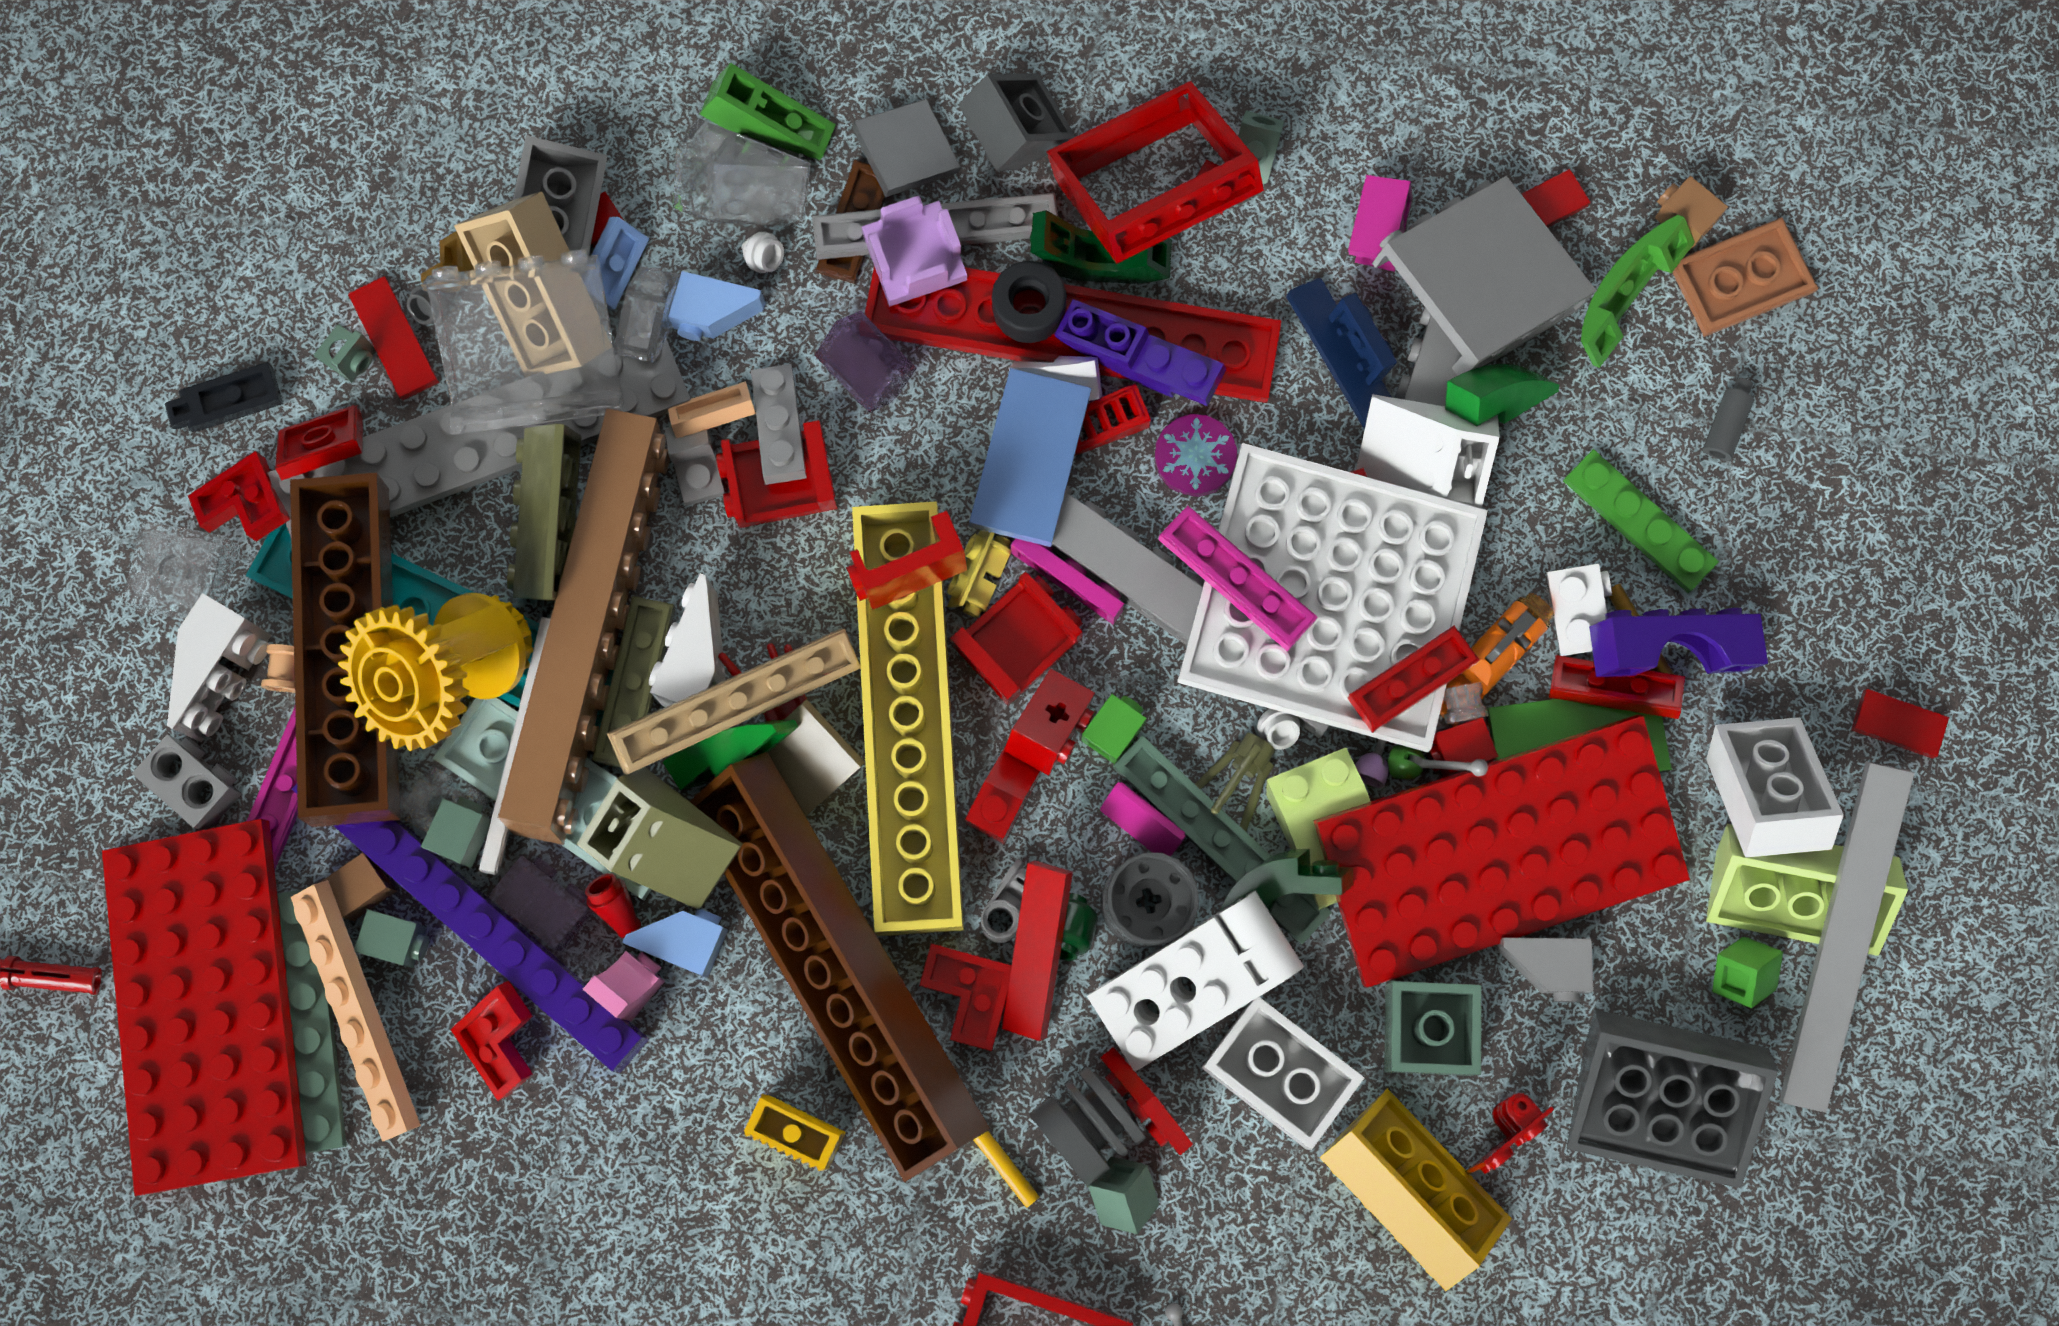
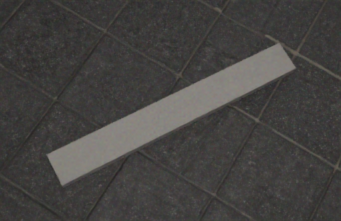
(1846, 936)

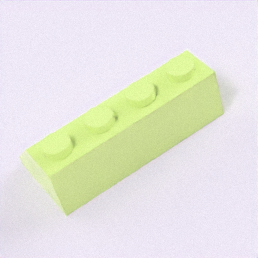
(1788, 892)

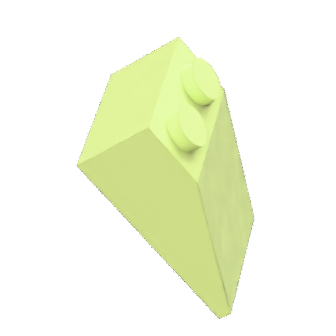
(1312, 793)

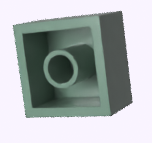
(1432, 1028)

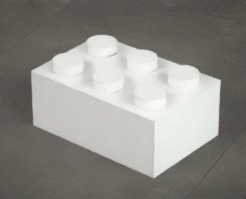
(1774, 787)
(1282, 1073)

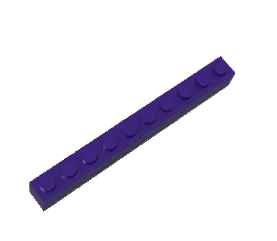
(497, 939)

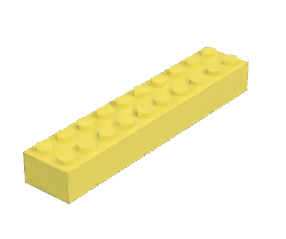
(908, 736)

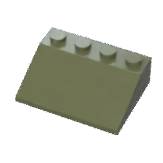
(546, 509)

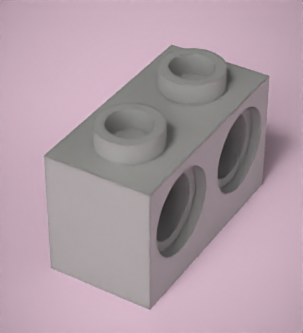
(184, 789)

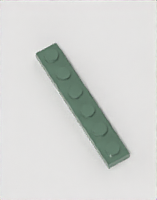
(1211, 833)
(312, 1038)

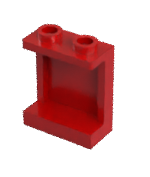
(758, 503)
(913, 570)
(1018, 638)

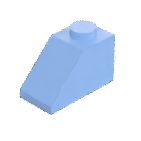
(711, 306)
(682, 940)

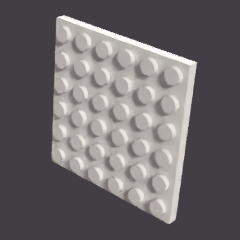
(1364, 557)

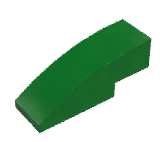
(1496, 390)
(714, 754)

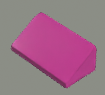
(1142, 820)

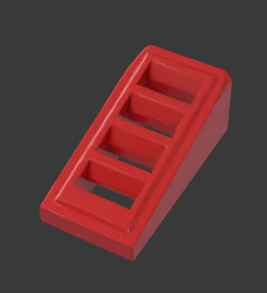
(1125, 428)

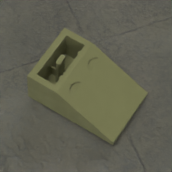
(659, 839)

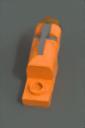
(1505, 643)

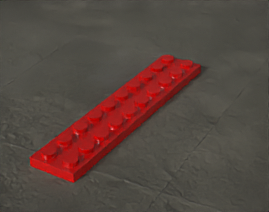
(964, 322)

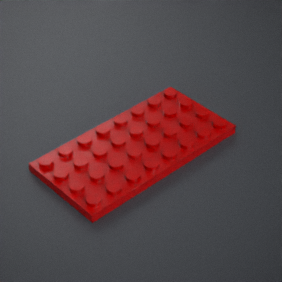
(1503, 850)
(203, 1008)

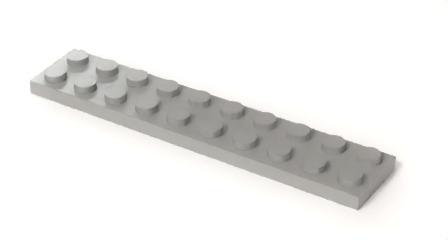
(426, 462)

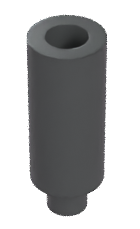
(1729, 421)

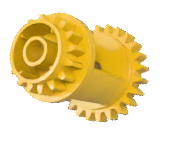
(416, 673)

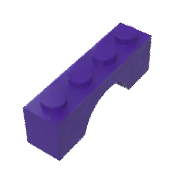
(1720, 641)

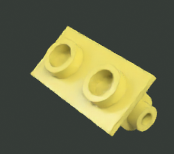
(970, 586)

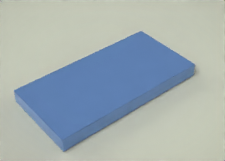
(1030, 457)

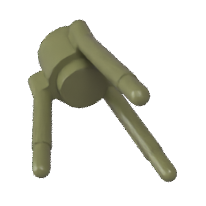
(1249, 758)

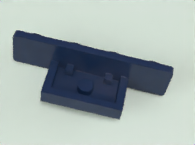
(1346, 342)

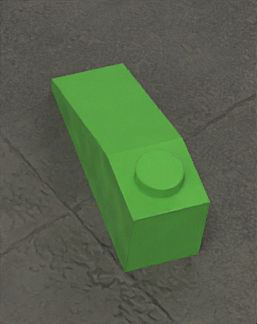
(762, 112)

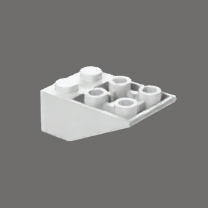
(1428, 449)
(693, 648)
(198, 678)

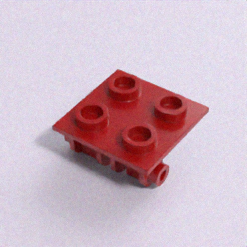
(1519, 1122)

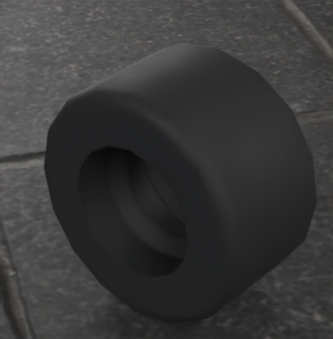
(1022, 277)

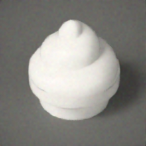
(763, 252)
(1278, 728)

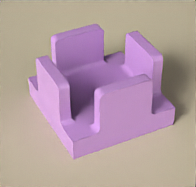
(914, 249)

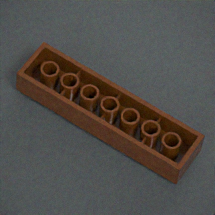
(336, 578)

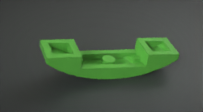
(1658, 249)

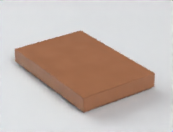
(1743, 277)

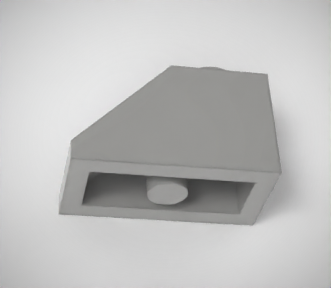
(1552, 964)

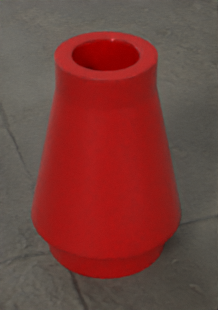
(612, 903)

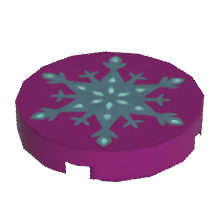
(1195, 455)

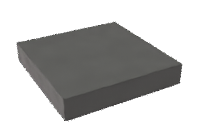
(905, 147)

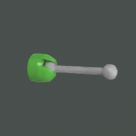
(1410, 764)

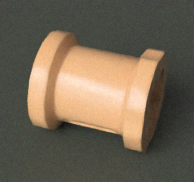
(280, 669)

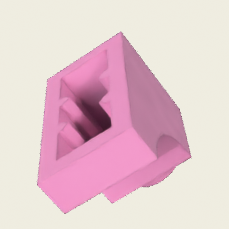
(626, 985)

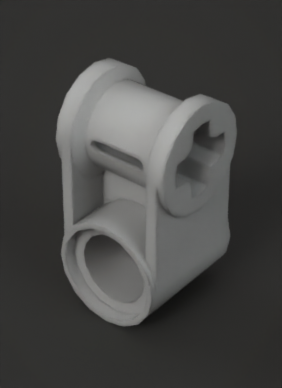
(1006, 899)

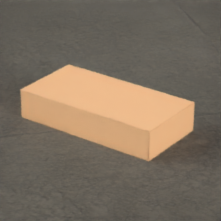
(711, 410)

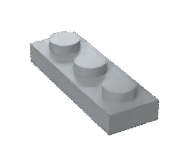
(778, 424)

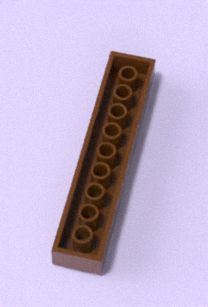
(840, 970)

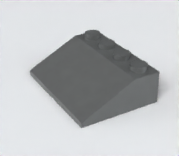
(1671, 1097)

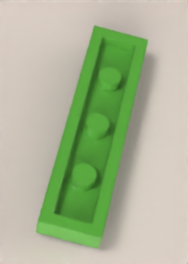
(1641, 521)

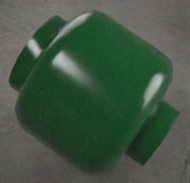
(1078, 928)

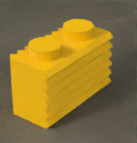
(794, 1132)

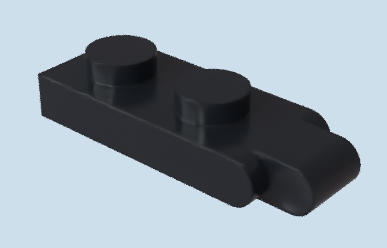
(225, 398)

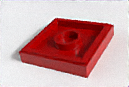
(319, 442)

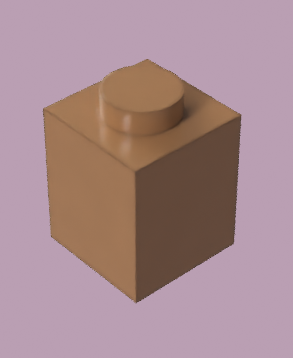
(1695, 204)
(359, 887)

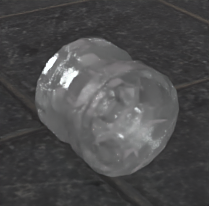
(1464, 702)

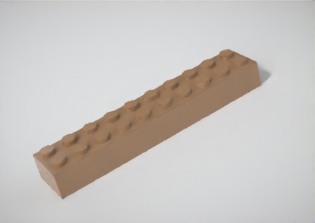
(585, 629)

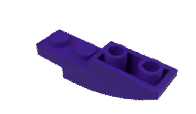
(1139, 356)

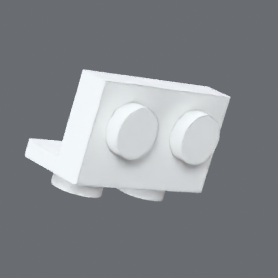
(1578, 603)

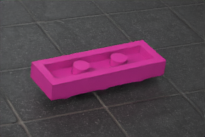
(1070, 578)

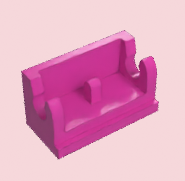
(1381, 211)

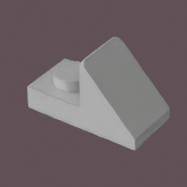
(695, 466)

